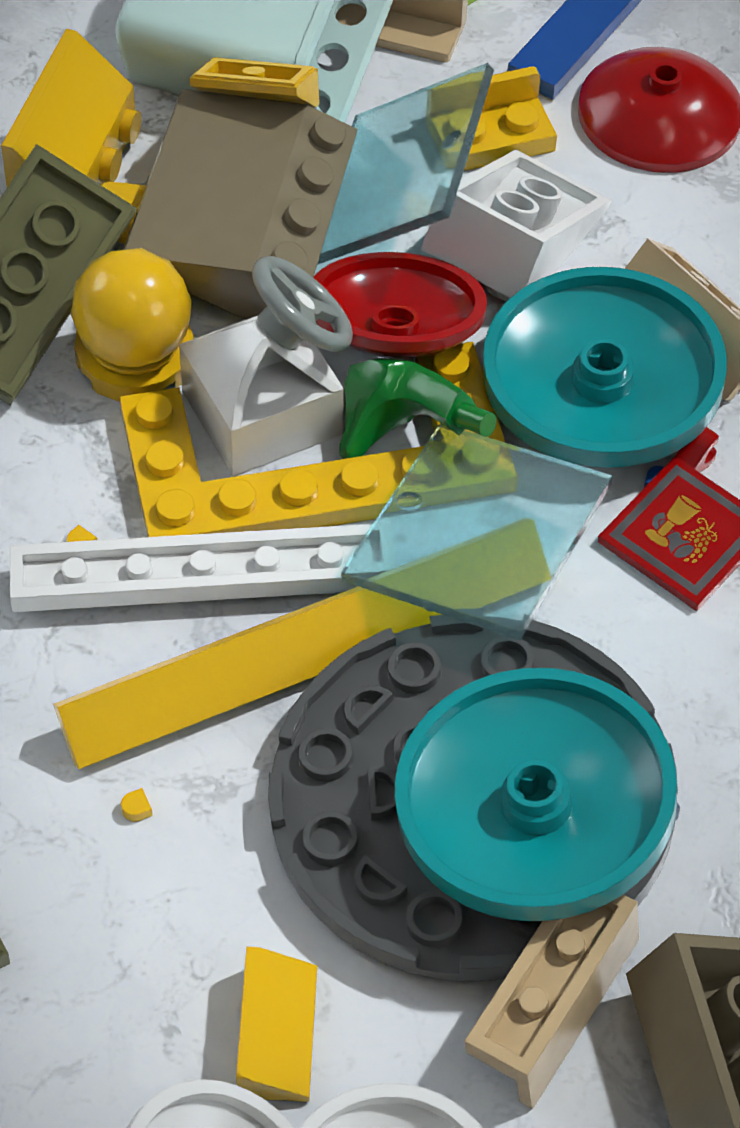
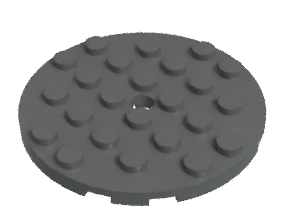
(337, 792)

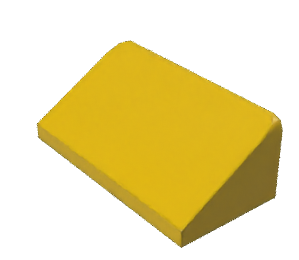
(259, 80)
(276, 1026)

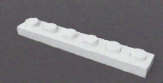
(181, 568)

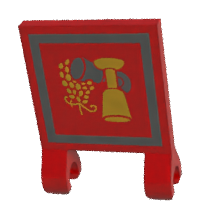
(681, 527)

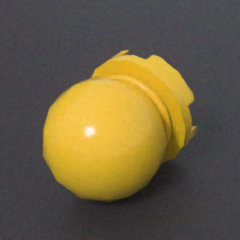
(130, 323)

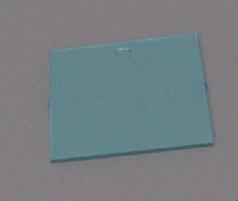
(406, 163)
(478, 530)

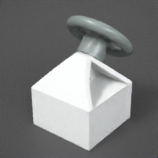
(264, 380)

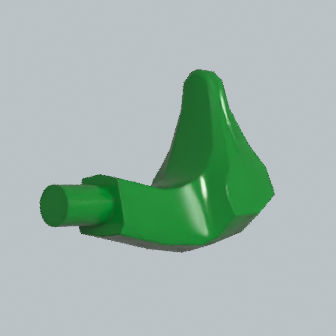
(392, 392)

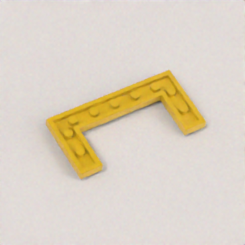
(285, 498)

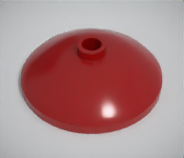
(660, 109)
(404, 303)

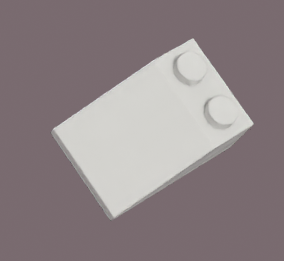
(514, 223)

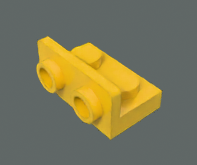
(512, 120)

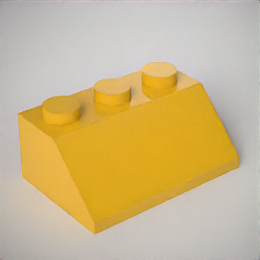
(76, 112)

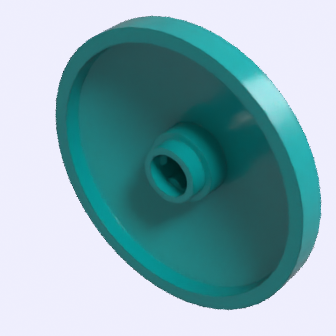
(604, 366)
(536, 794)

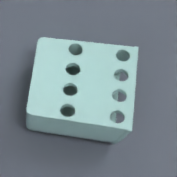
(174, 38)

